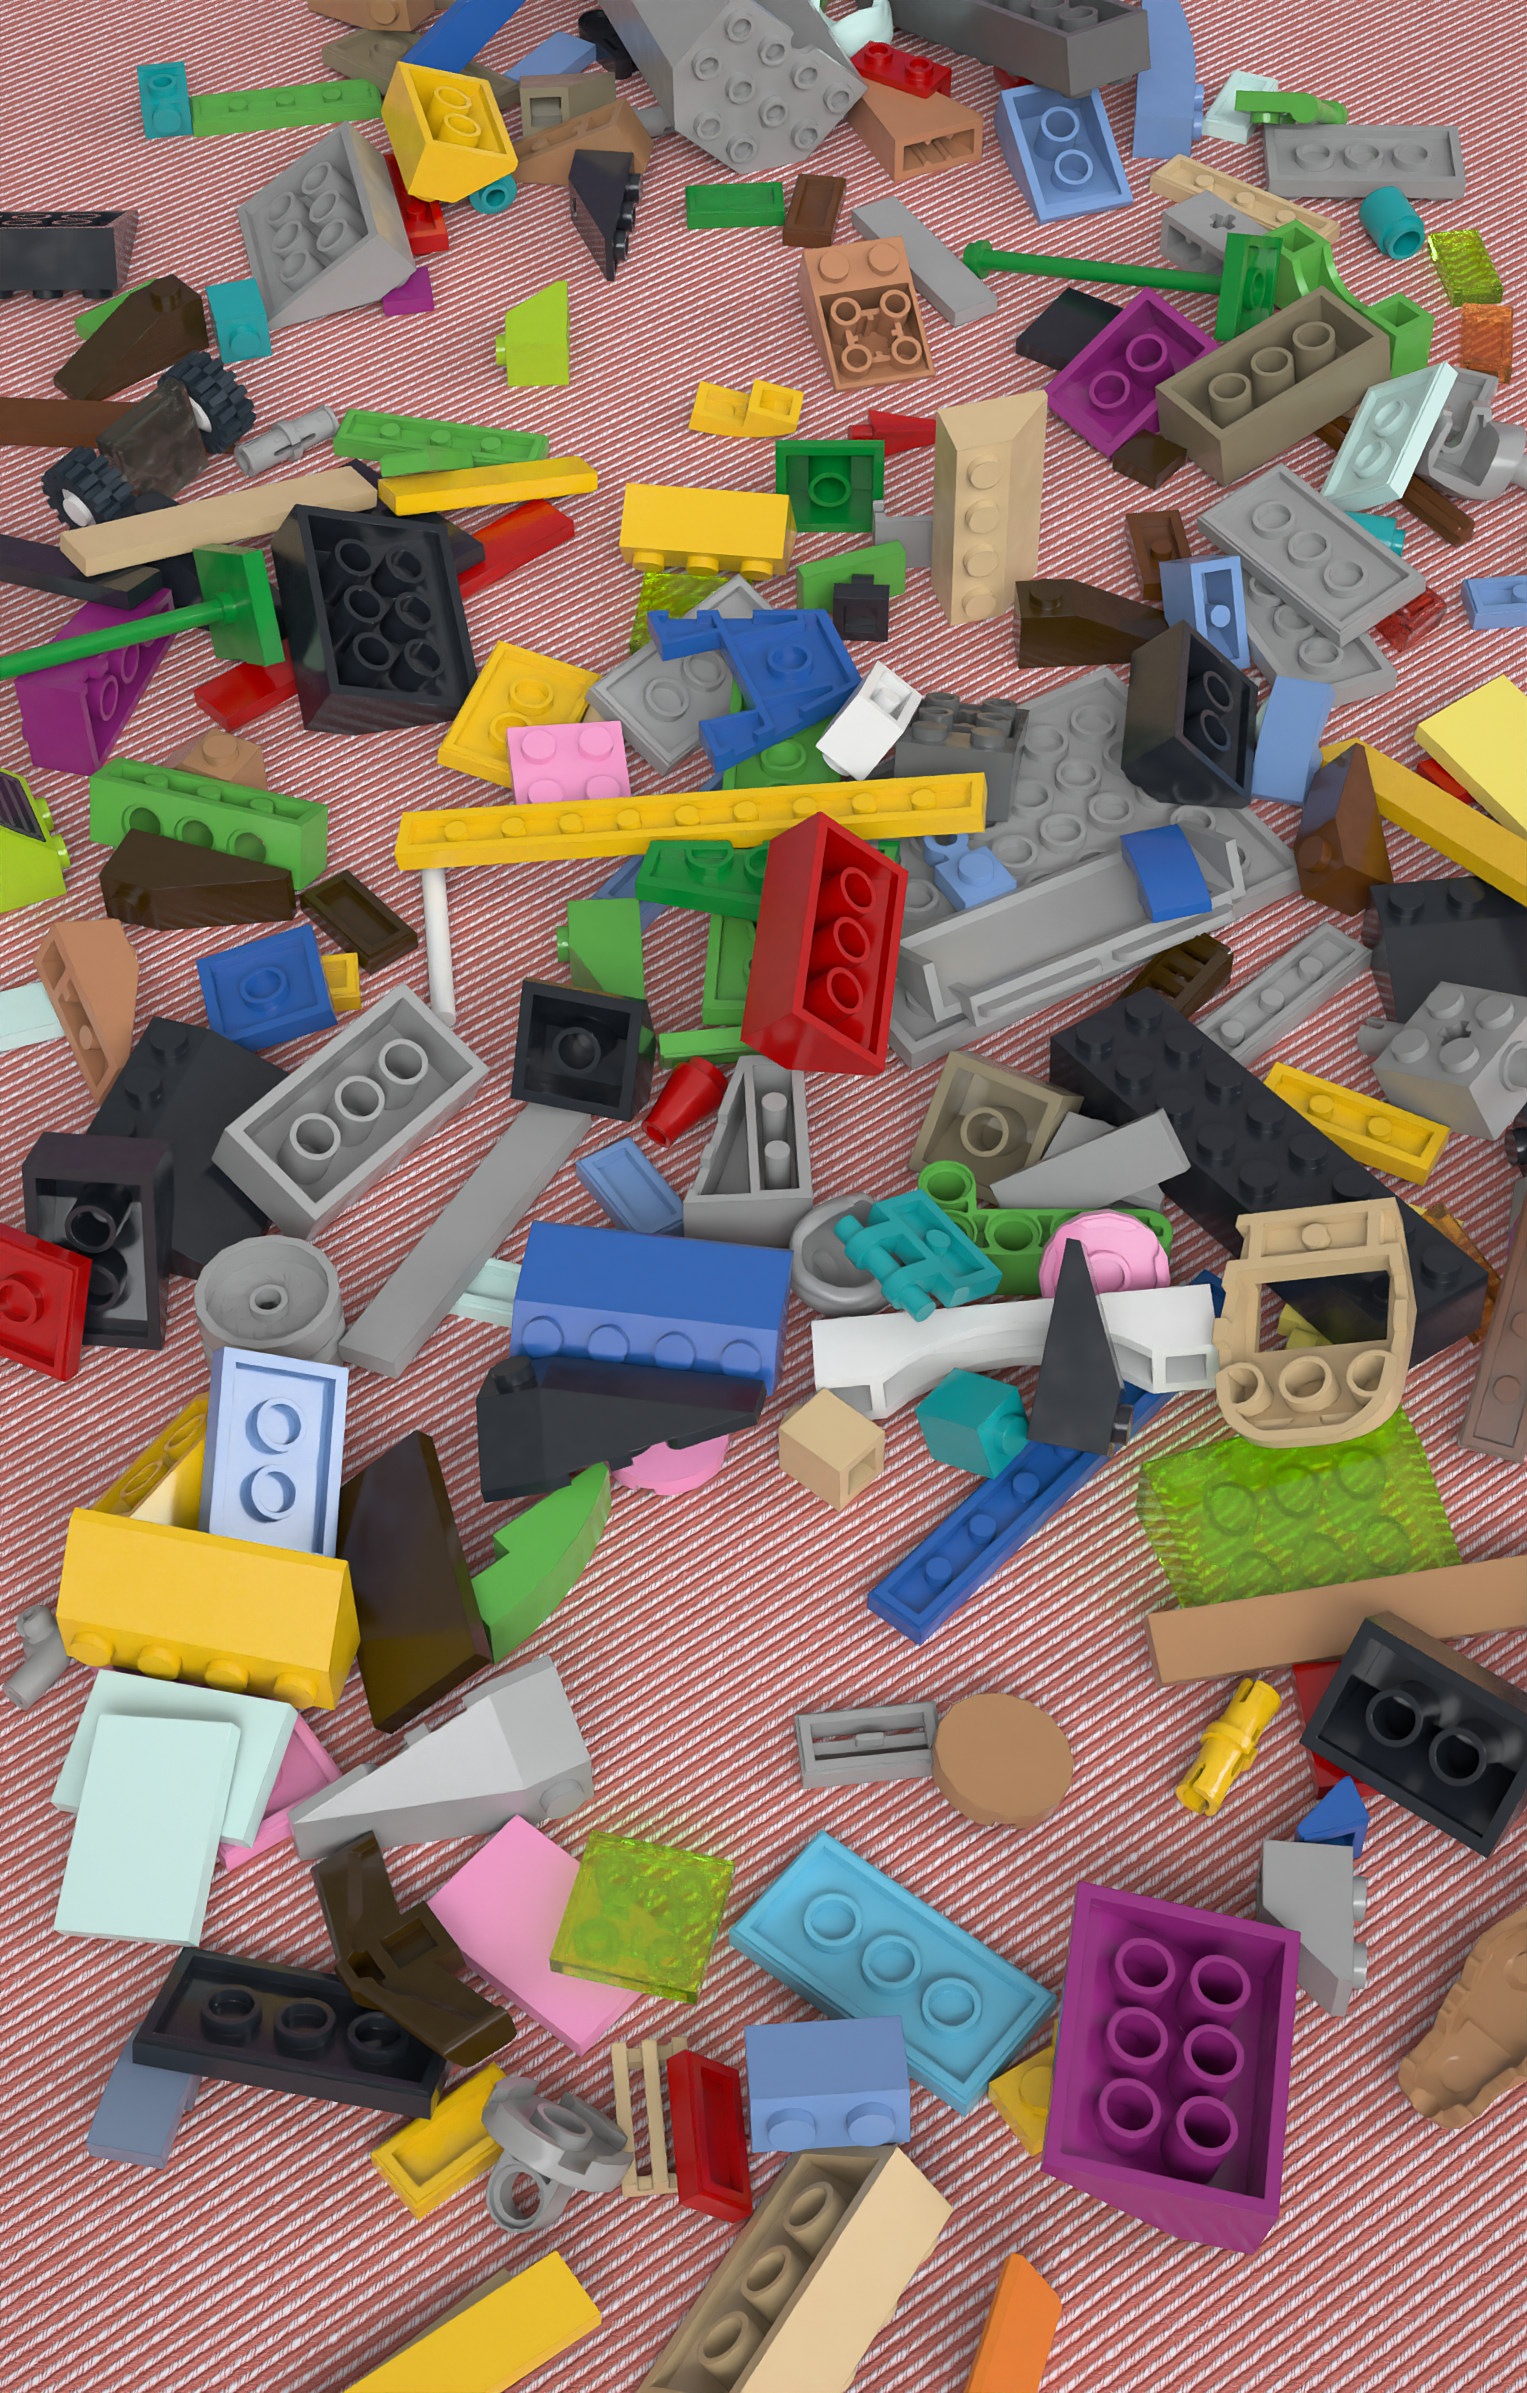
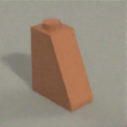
(915, 133)

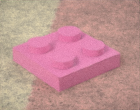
(567, 762)

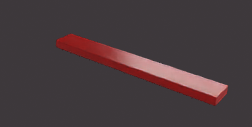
(507, 544)

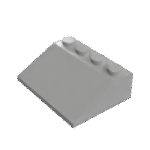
(326, 232)

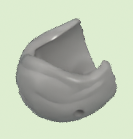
(822, 1271)

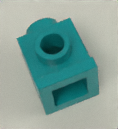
(165, 100)

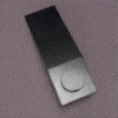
(1079, 1377)

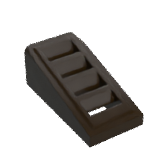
(1200, 960)

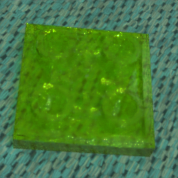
(643, 1917)

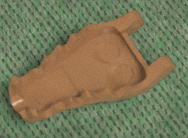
(1478, 2033)

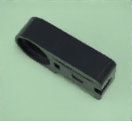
(610, 50)

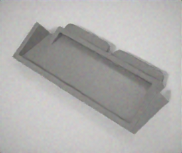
(1056, 934)

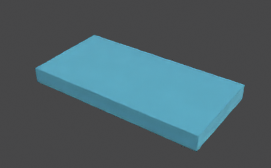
(876, 1950)

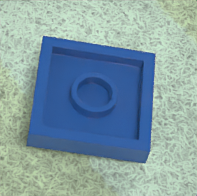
(268, 990)

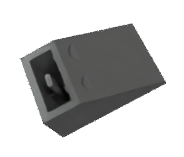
(964, 739)

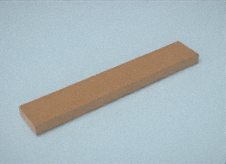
(1323, 1621)

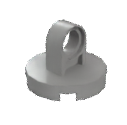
(555, 2144)

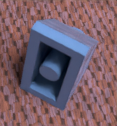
(1211, 599)

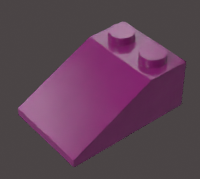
(1111, 383)

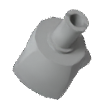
(1480, 457)

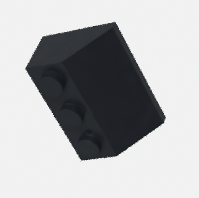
(1189, 722)
(1427, 1731)

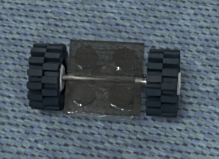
(153, 444)

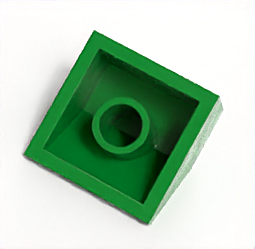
(831, 482)

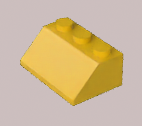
(445, 133)
(707, 531)
(166, 1476)

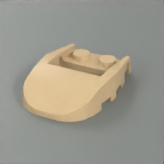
(1321, 1390)

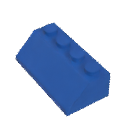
(653, 1301)

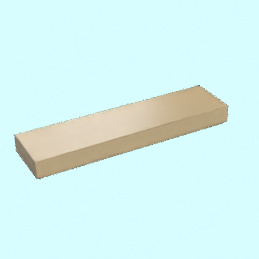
(1186, 177)

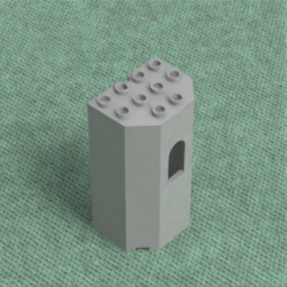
(741, 75)

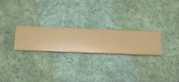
(211, 520)

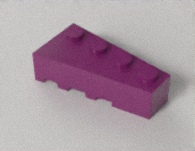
(83, 706)

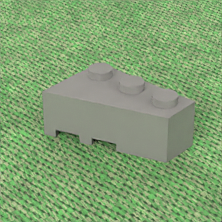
(758, 1162)

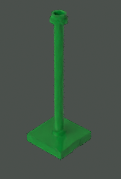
(1243, 289)
(234, 605)

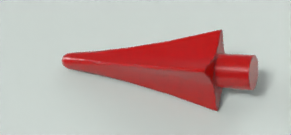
(896, 430)

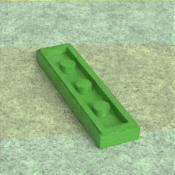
(284, 107)
(376, 434)

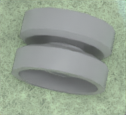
(272, 1300)

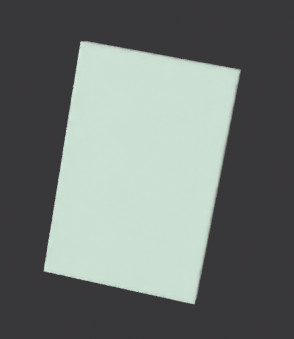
(1387, 438)
(261, 1747)
(147, 1829)

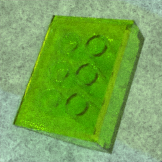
(1292, 1519)

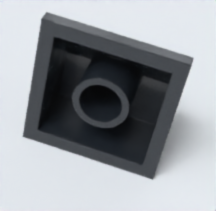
(583, 1050)

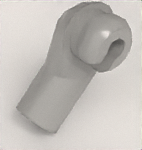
(43, 1655)

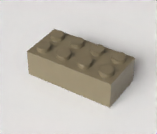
(1273, 385)

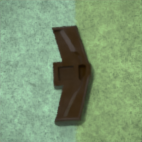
(403, 1959)

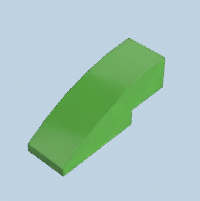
(541, 1559)

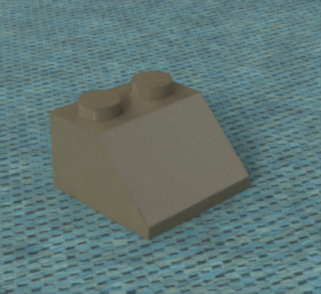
(990, 1119)

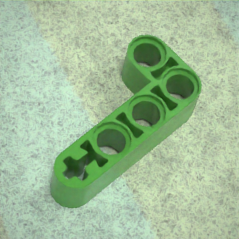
(1011, 1236)

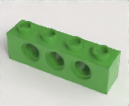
(132, 792)

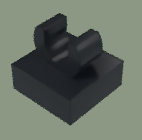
(861, 609)

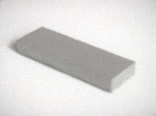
(1098, 1169)

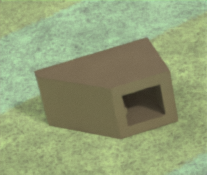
(560, 97)

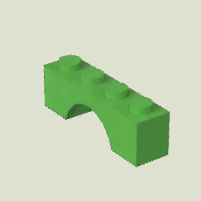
(1309, 263)

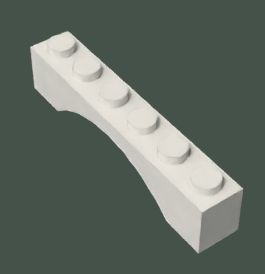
(890, 1358)

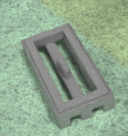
(869, 1755)

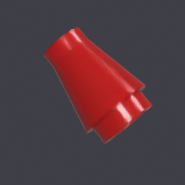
(687, 1099)

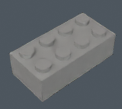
(350, 1114)

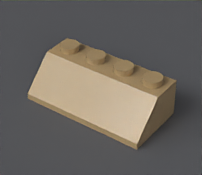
(987, 503)
(808, 2277)

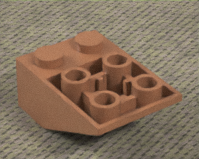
(864, 314)

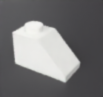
(868, 723)

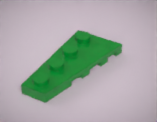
(711, 876)

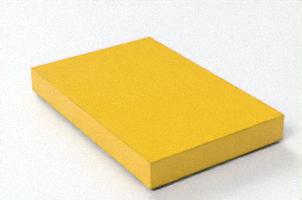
(512, 691)

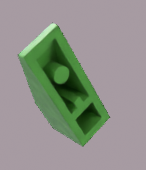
(604, 945)

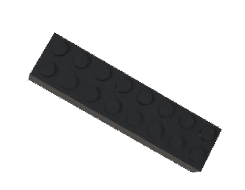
(1258, 1157)

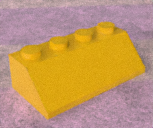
(207, 1609)

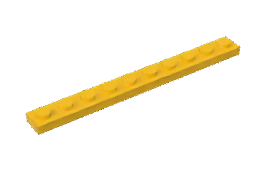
(739, 815)

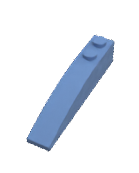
(1166, 95)

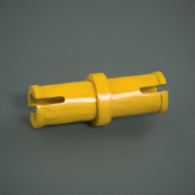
(1228, 1747)

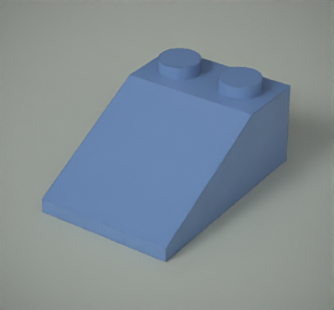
(1060, 153)

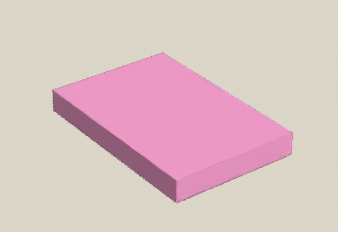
(505, 1922)

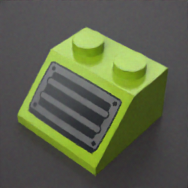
(28, 854)

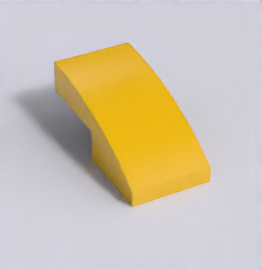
(762, 413)

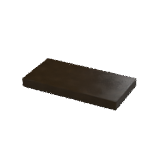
(408, 1584)

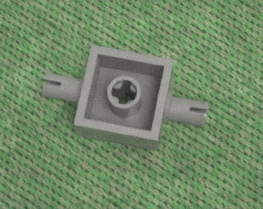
(1455, 1059)

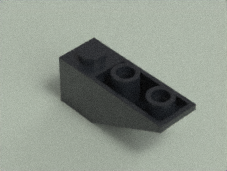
(603, 204)

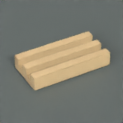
(649, 2058)

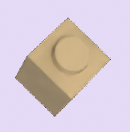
(830, 1448)

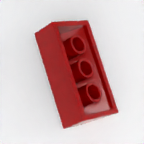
(825, 951)

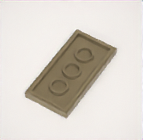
(375, 53)

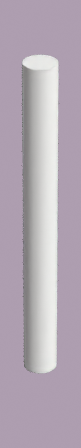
(438, 945)

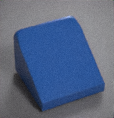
(1337, 1819)

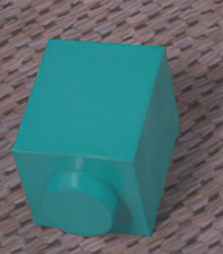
(238, 320)
(974, 1423)

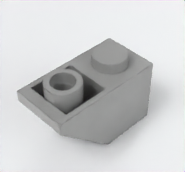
(1315, 1893)

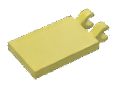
(1485, 749)

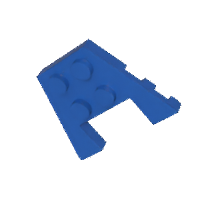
(783, 663)

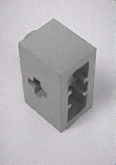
(1198, 229)

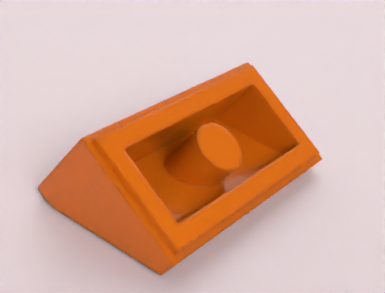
(1016, 2332)

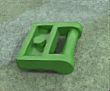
(1286, 107)

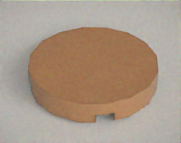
(1001, 1760)

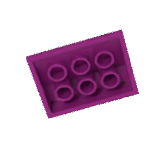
(1174, 2065)

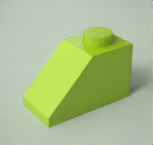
(537, 339)

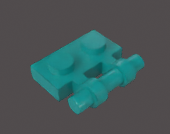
(929, 1243)

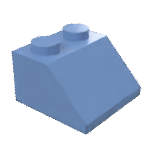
(827, 2084)

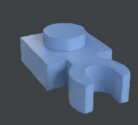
(964, 874)

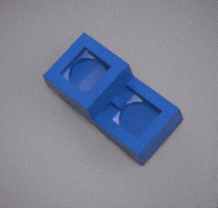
(1165, 873)

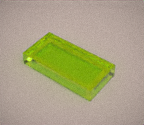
(1465, 267)

